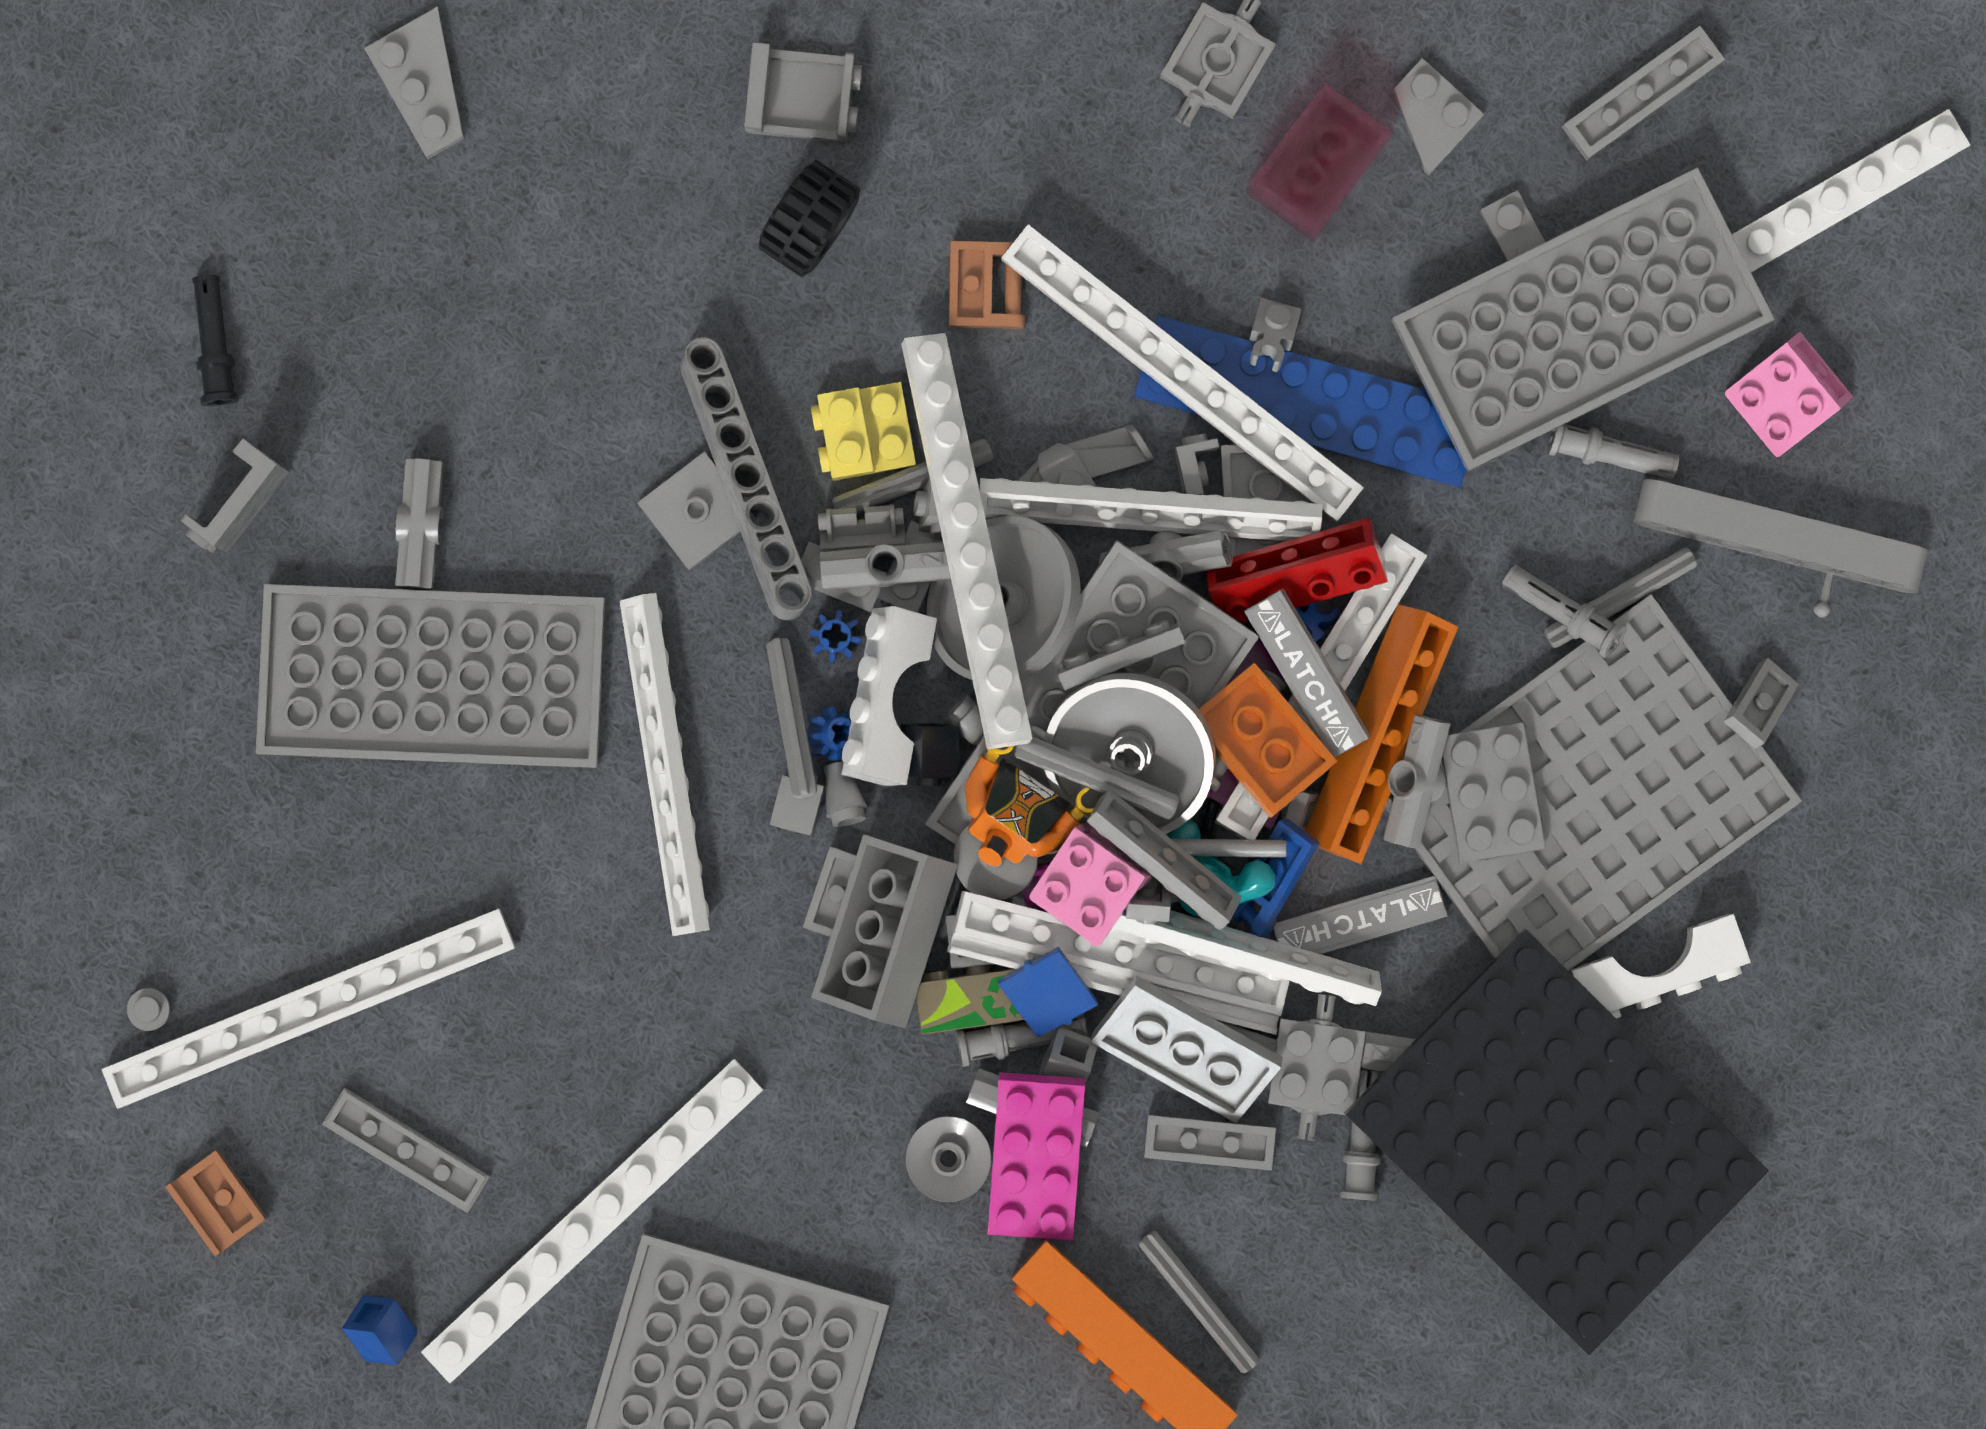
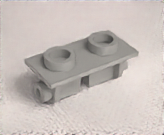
(843, 531)

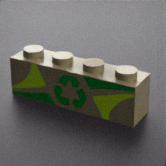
(963, 1000)

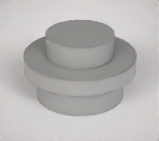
(148, 1009)

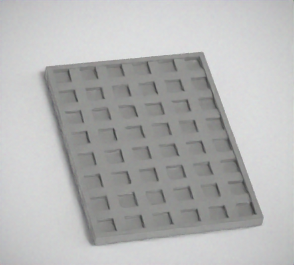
(1630, 789)

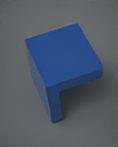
(379, 1330)

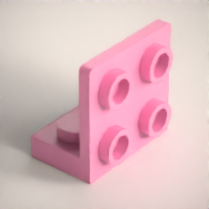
(1788, 395)
(1089, 884)

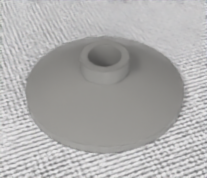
(986, 880)
(945, 1182)

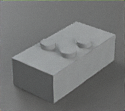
(884, 931)

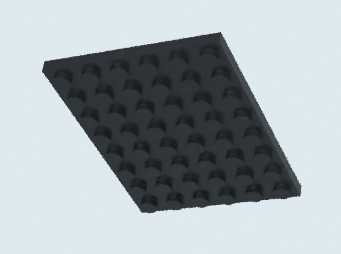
(1556, 1141)

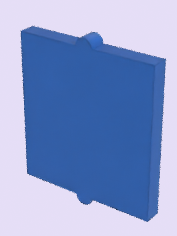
(1048, 992)

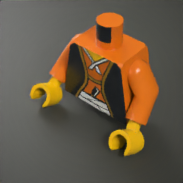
(1016, 812)

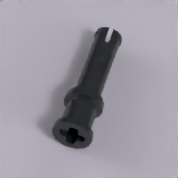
(215, 361)

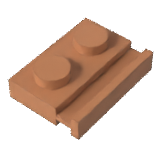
(216, 1202)

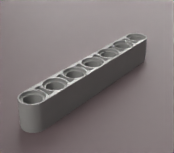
(745, 458)
(1780, 536)

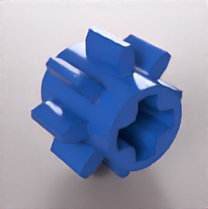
(843, 646)
(829, 733)

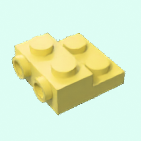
(863, 431)

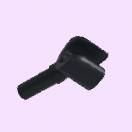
(1207, 827)

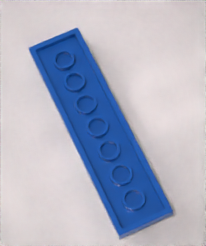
(1325, 404)

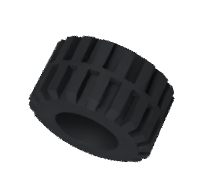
(809, 218)

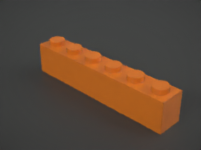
(1392, 694)
(1119, 1342)

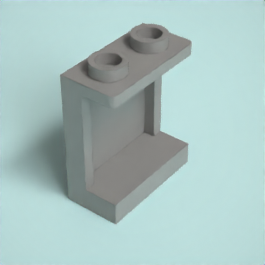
(801, 94)
(242, 504)

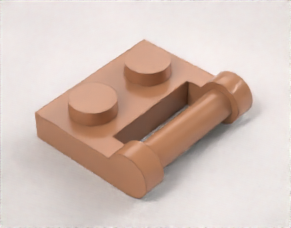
(972, 287)

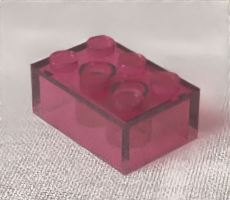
(1319, 162)

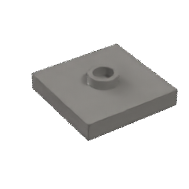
(693, 511)

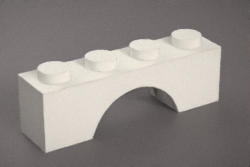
(875, 744)
(1709, 950)

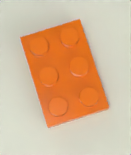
(1264, 740)

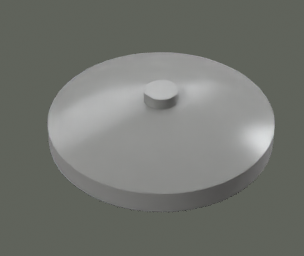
(1037, 591)
(1140, 731)

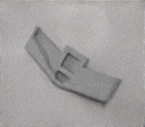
(1089, 458)

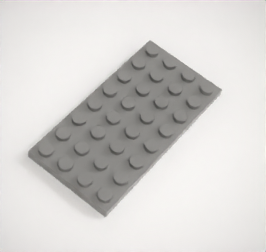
(1582, 319)
(1116, 602)
(430, 676)

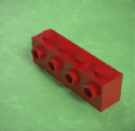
(1305, 567)

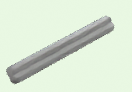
(901, 482)
(1630, 591)
(791, 718)
(1098, 777)
(1198, 1302)

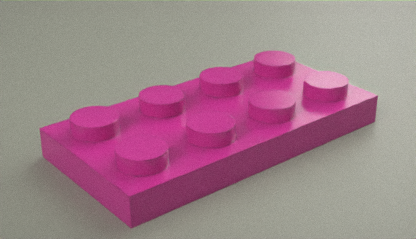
(1036, 1156)

